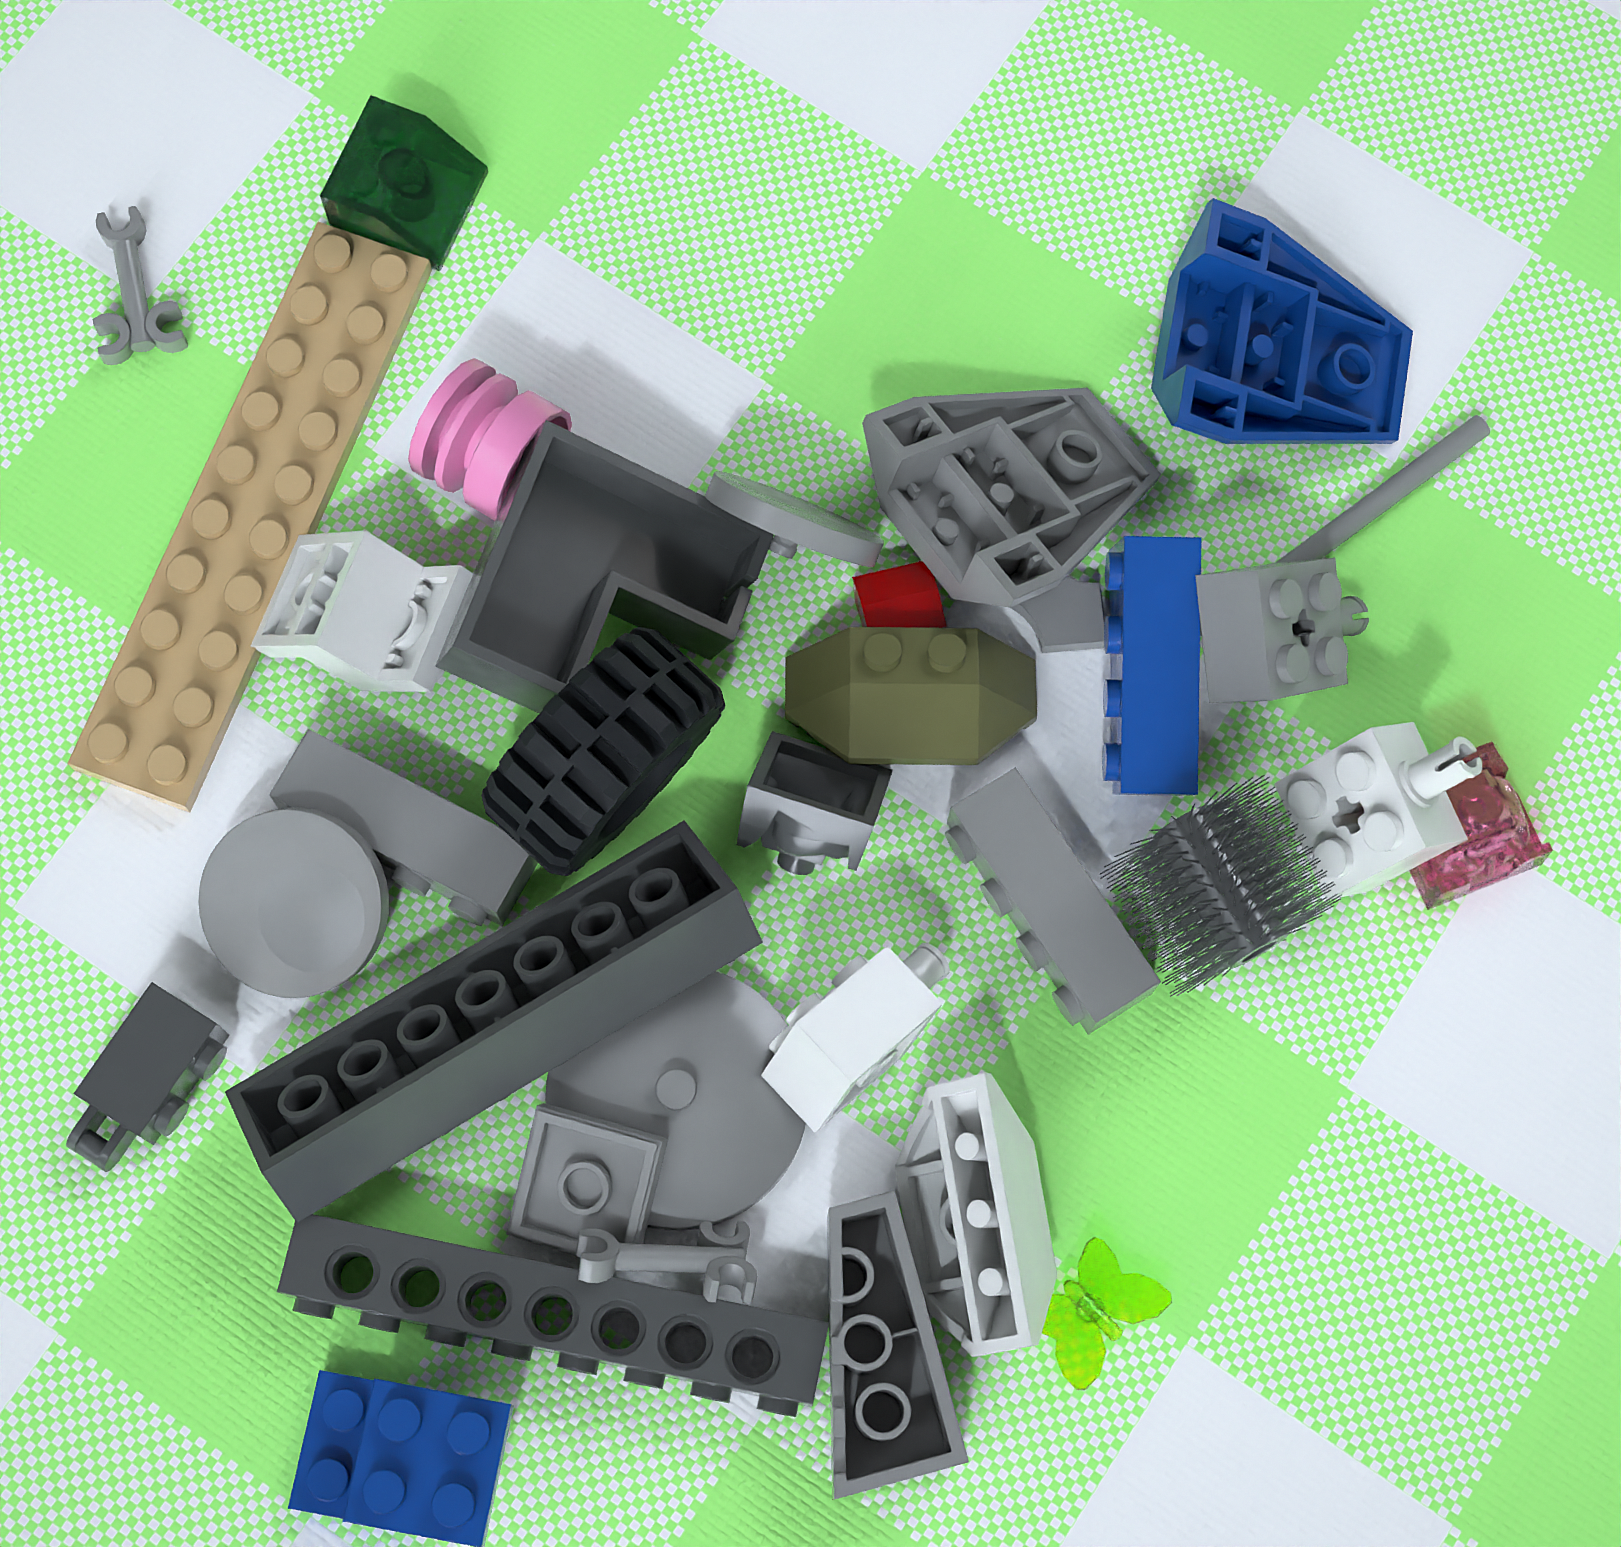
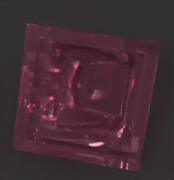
(1497, 831)

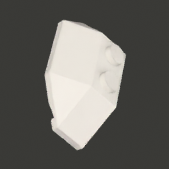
(977, 1217)

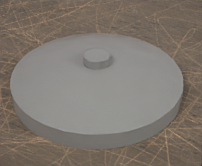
(697, 1080)

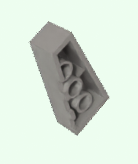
(886, 1372)

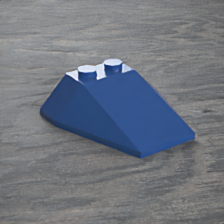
(1274, 342)

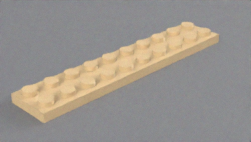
(257, 493)

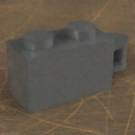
(146, 1076)

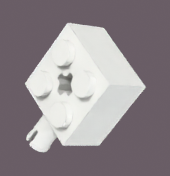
(1377, 806)
(854, 1031)

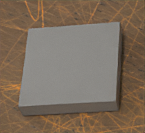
(583, 1177)

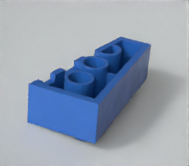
(1152, 666)

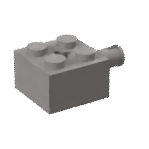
(1275, 630)

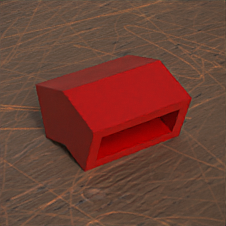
(899, 598)

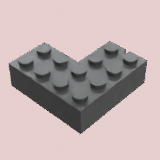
(590, 540)

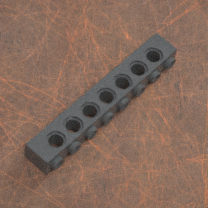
(325, 1245)

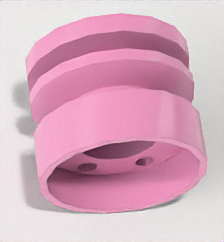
(477, 434)

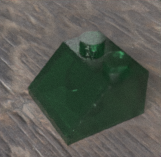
(403, 182)

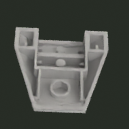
(1004, 485)

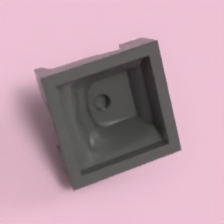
(810, 804)

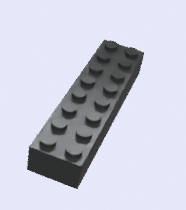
(491, 1020)

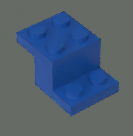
(401, 1458)

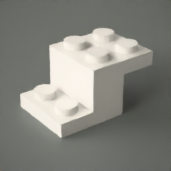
(363, 612)

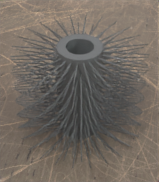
(1220, 886)

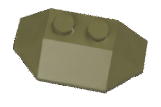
(911, 694)

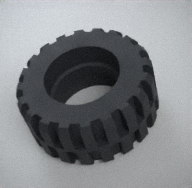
(602, 750)

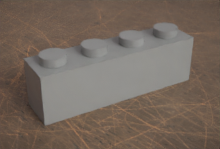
(410, 829)
(1050, 901)

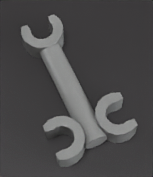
(142, 327)
(715, 1256)

